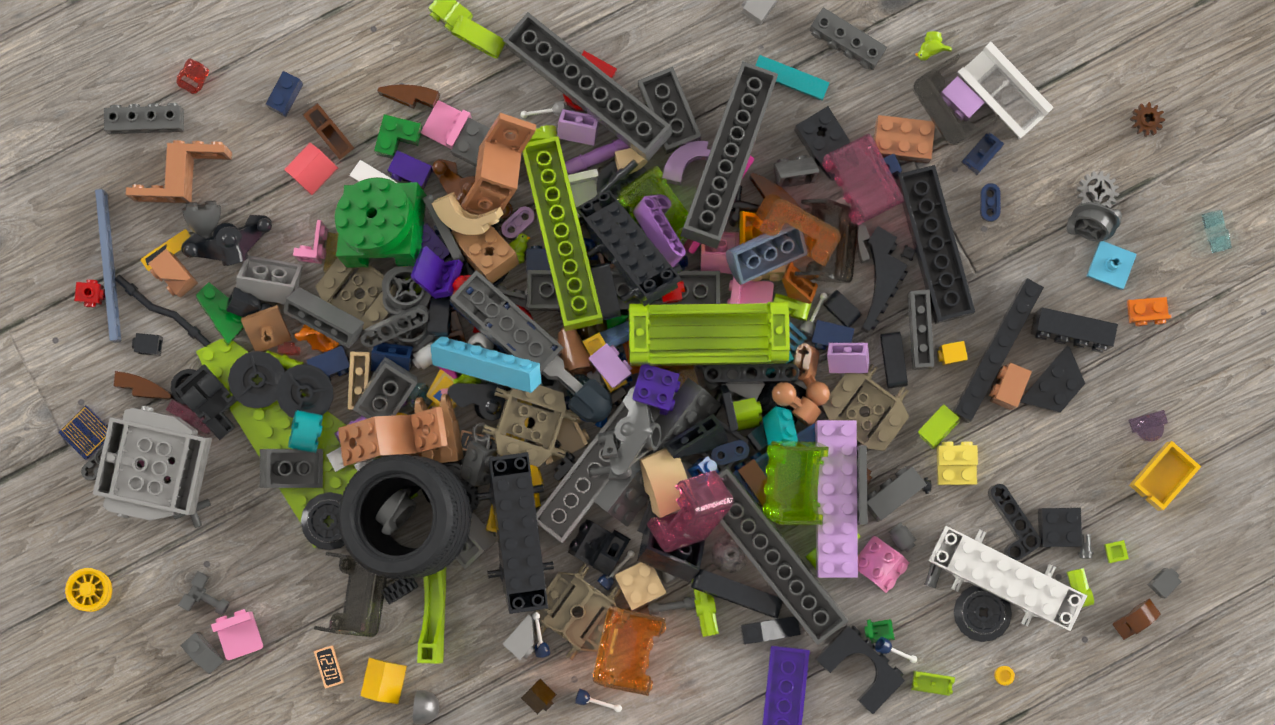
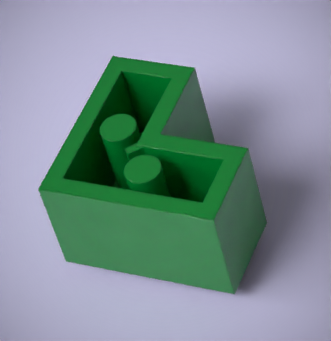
(392, 132)

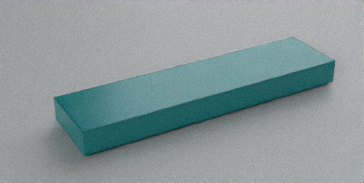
(795, 78)

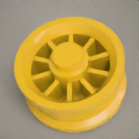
(88, 590)

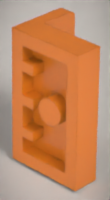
(1148, 310)

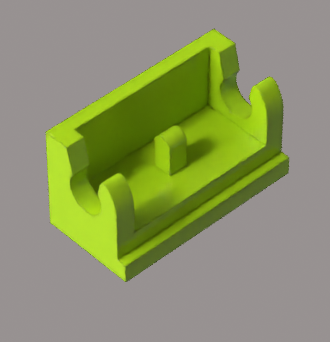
(938, 426)
(932, 683)

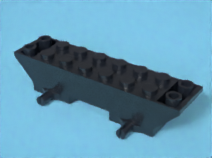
(628, 249)
(517, 532)

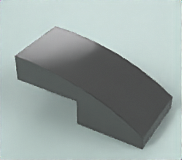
(862, 236)

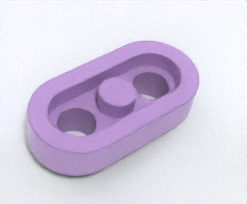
(517, 222)

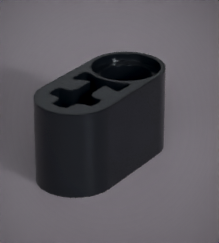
(842, 309)

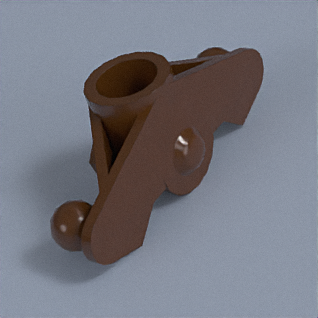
(452, 182)

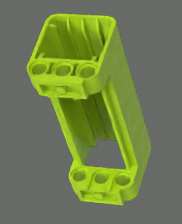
(709, 334)

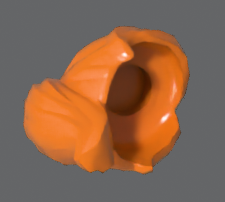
(316, 339)

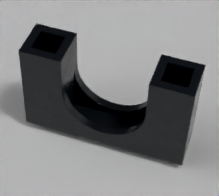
(886, 678)

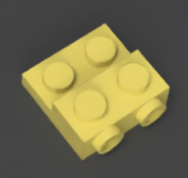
(957, 464)

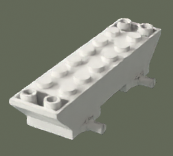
(1007, 578)

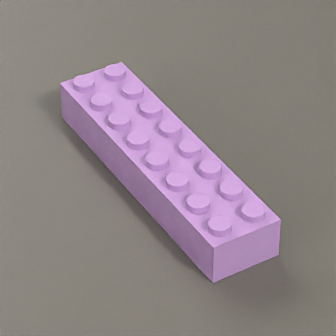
(838, 500)

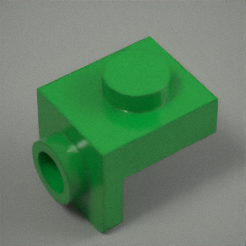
(879, 629)

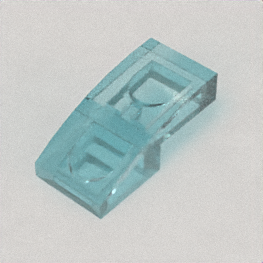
(1216, 231)

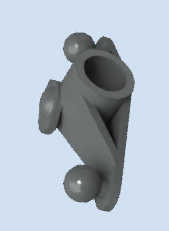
(637, 436)

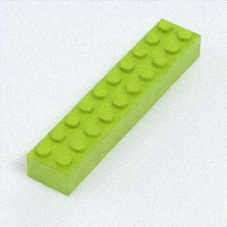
(562, 234)

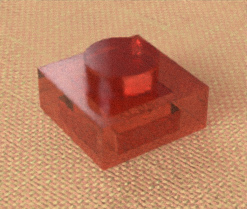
(289, 349)

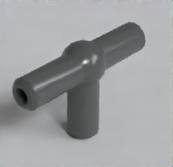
(195, 518)

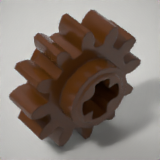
(1141, 115)

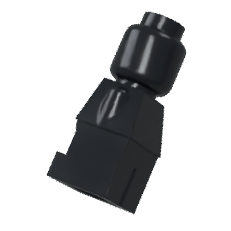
(244, 303)

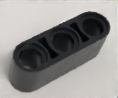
(605, 291)
(893, 359)

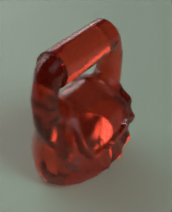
(195, 71)

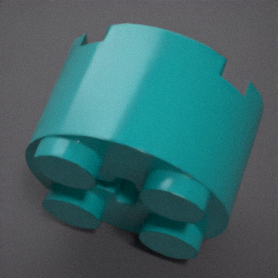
(305, 431)

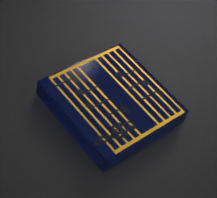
(85, 432)

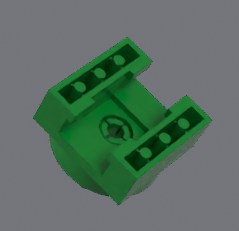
(391, 233)

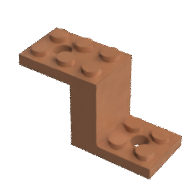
(498, 165)
(179, 172)
(392, 436)

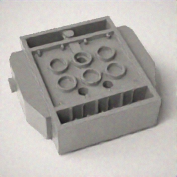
(154, 440)

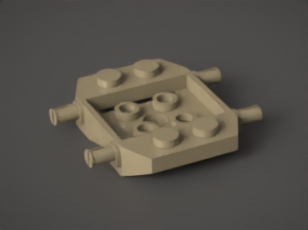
(367, 309)
(877, 402)
(545, 427)
(565, 622)

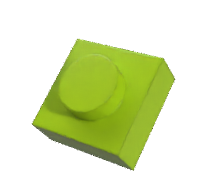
(1116, 551)

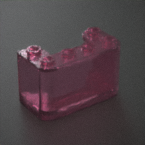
(864, 179)
(702, 504)

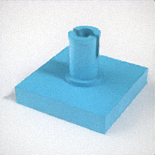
(1111, 265)

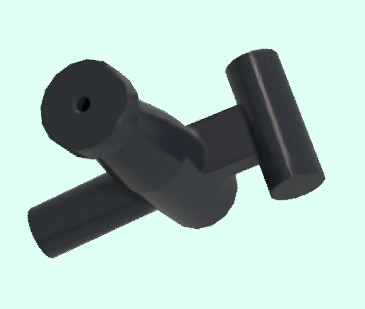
(739, 206)

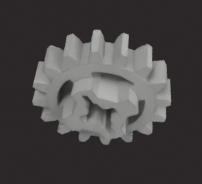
(1099, 183)

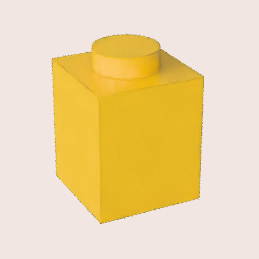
(952, 353)

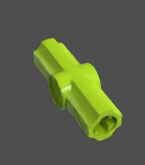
(706, 612)

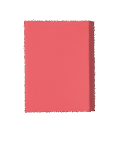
(311, 168)

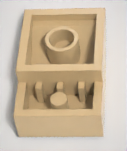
(660, 477)

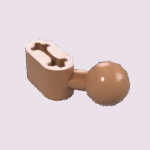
(816, 391)
(804, 409)

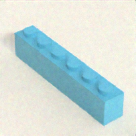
(486, 364)

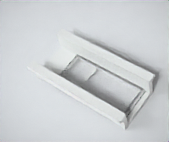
(1005, 90)

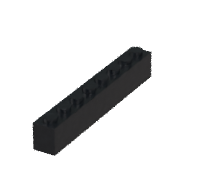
(997, 350)

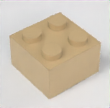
(640, 584)

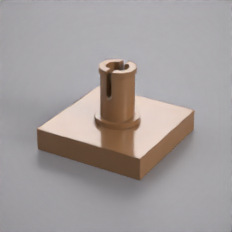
(266, 328)

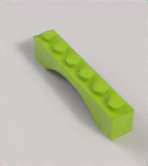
(432, 632)

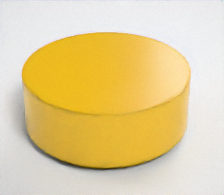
(1004, 675)

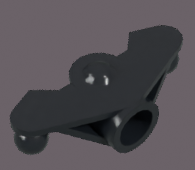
(228, 242)
(483, 397)

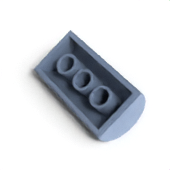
(765, 253)

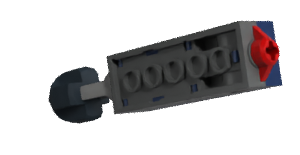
(523, 338)

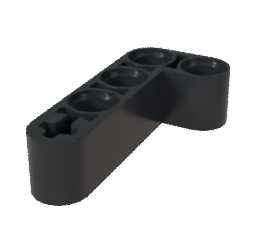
(1010, 519)

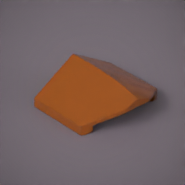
(798, 287)

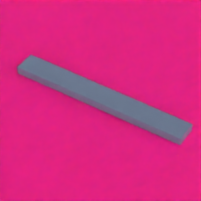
(108, 265)

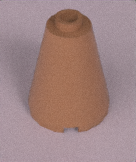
(574, 353)

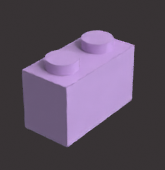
(961, 99)
(577, 127)
(848, 357)
(610, 366)

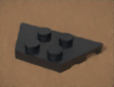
(1056, 384)

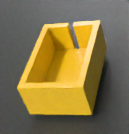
(1165, 475)

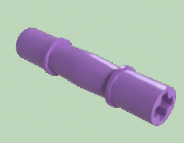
(594, 157)

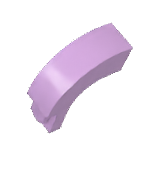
(682, 157)

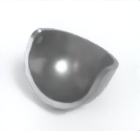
(425, 707)

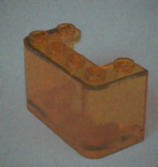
(821, 236)
(626, 650)

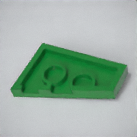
(214, 305)

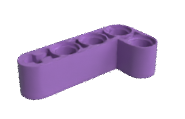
(657, 228)

